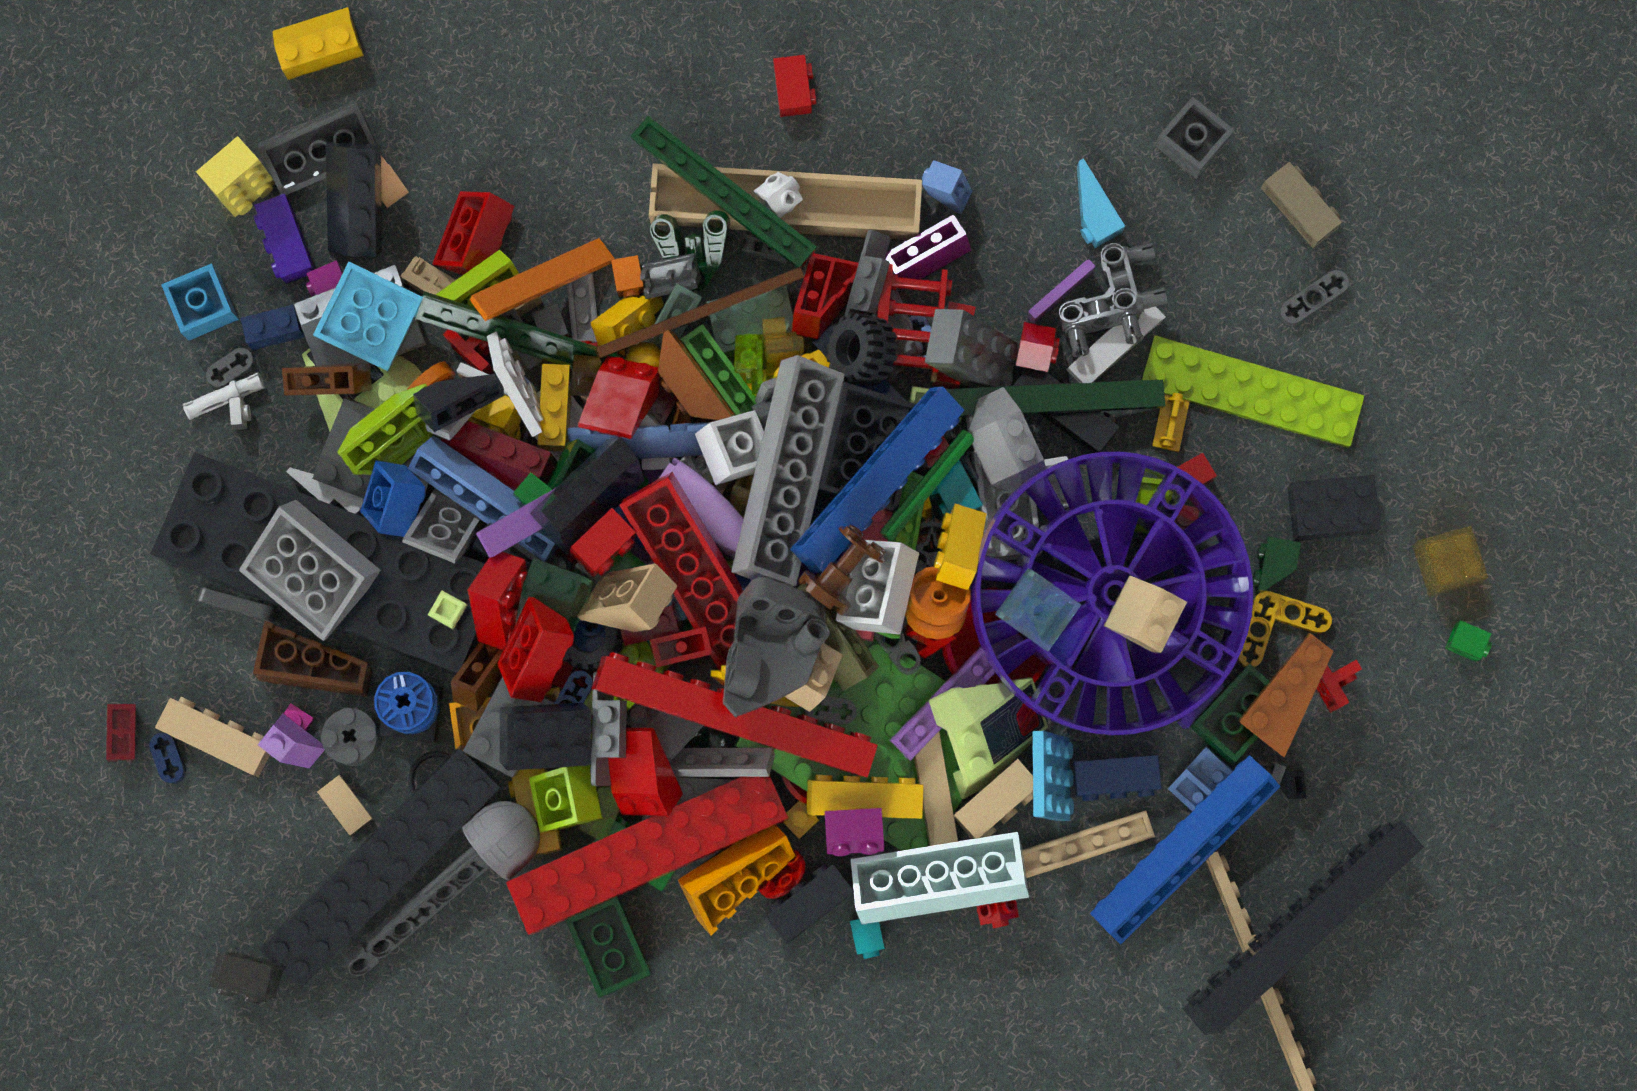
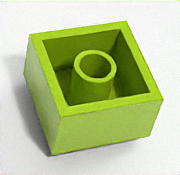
(564, 798)

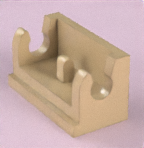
(425, 277)

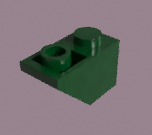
(1278, 561)

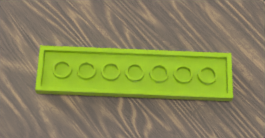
(1254, 391)

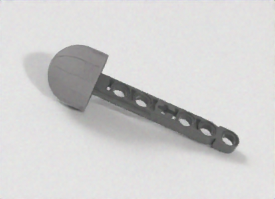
(500, 837)

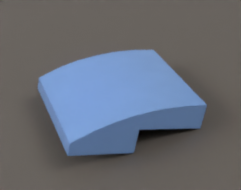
(1200, 778)

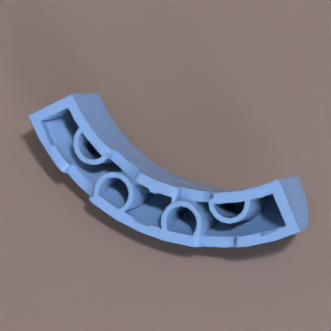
(650, 440)

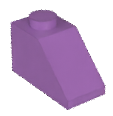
(291, 743)

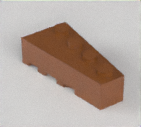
(1284, 700)

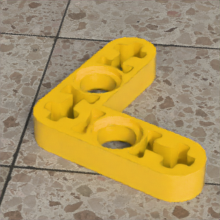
(1277, 613)

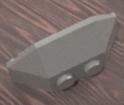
(1004, 442)

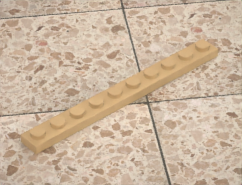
(1271, 998)

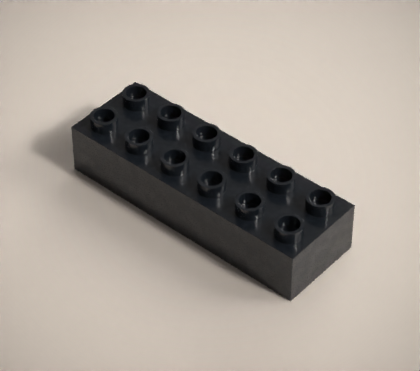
(226, 510)

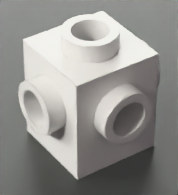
(779, 194)

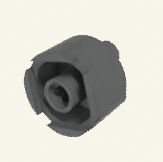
(336, 741)

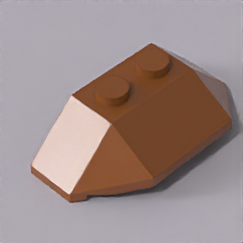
(688, 381)

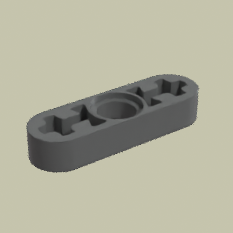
(1325, 280)
(237, 604)

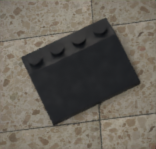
(858, 430)

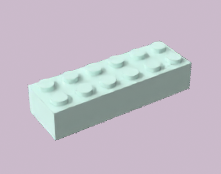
(939, 878)

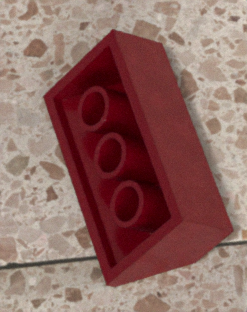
(502, 455)

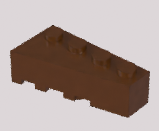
(305, 663)

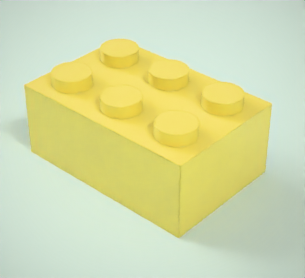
(236, 177)

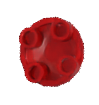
(785, 879)

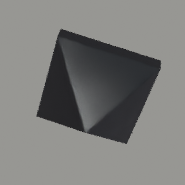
(1288, 787)

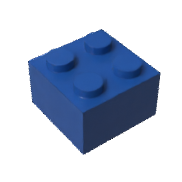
(392, 498)

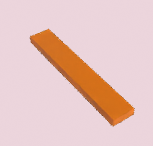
(541, 279)

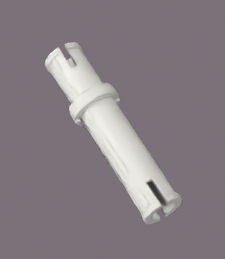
(221, 397)

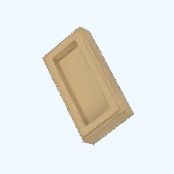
(345, 805)

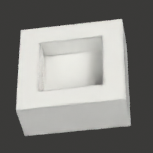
(239, 413)

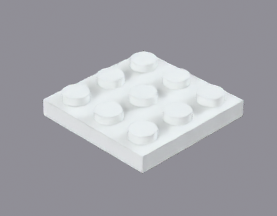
(512, 378)

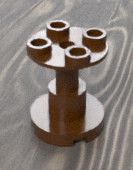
(836, 576)

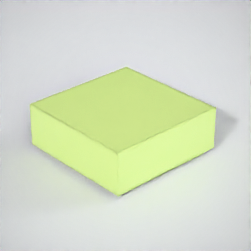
(447, 609)

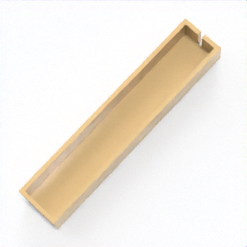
(829, 204)

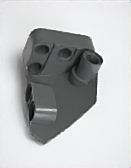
(772, 645)

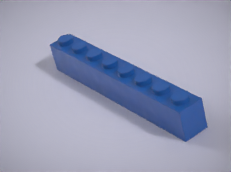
(878, 478)
(1185, 849)

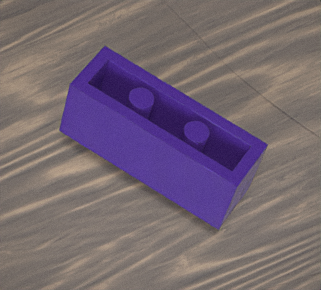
(283, 239)

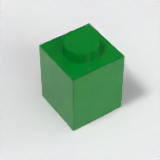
(1469, 641)

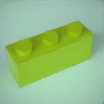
(484, 275)

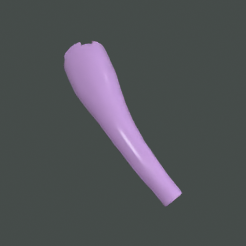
(713, 508)

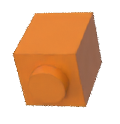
(627, 276)

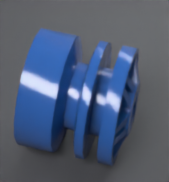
(421, 711)

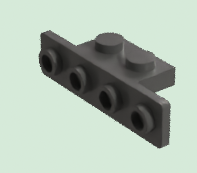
(869, 275)
(607, 735)

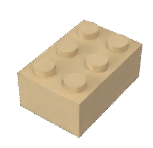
(996, 802)

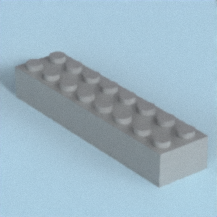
(788, 470)

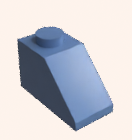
(947, 186)

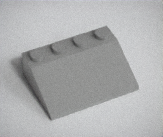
(308, 569)

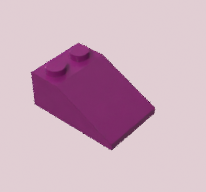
(854, 831)

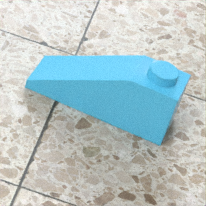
(1097, 213)

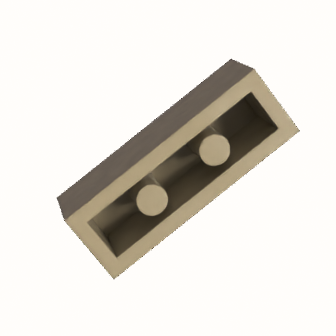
(1302, 204)

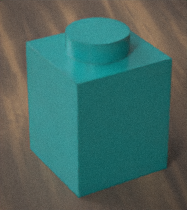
(867, 938)

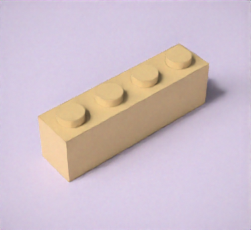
(212, 736)

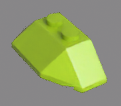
(386, 434)

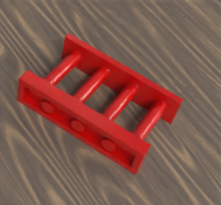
(888, 307)

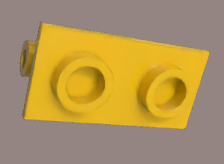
(1171, 423)

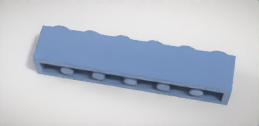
(474, 490)

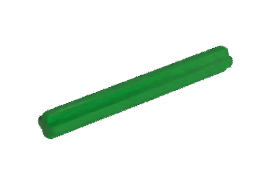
(926, 485)

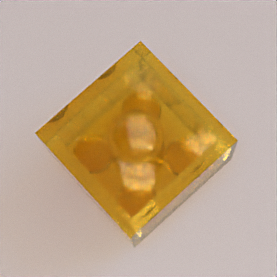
(1450, 561)

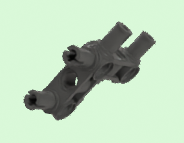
(1107, 309)

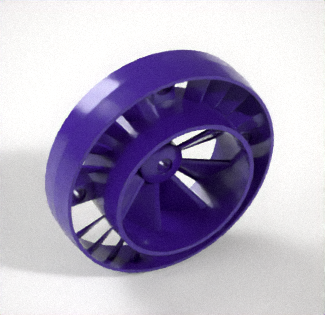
(1167, 546)

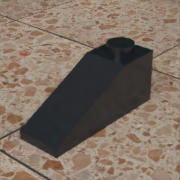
(456, 398)

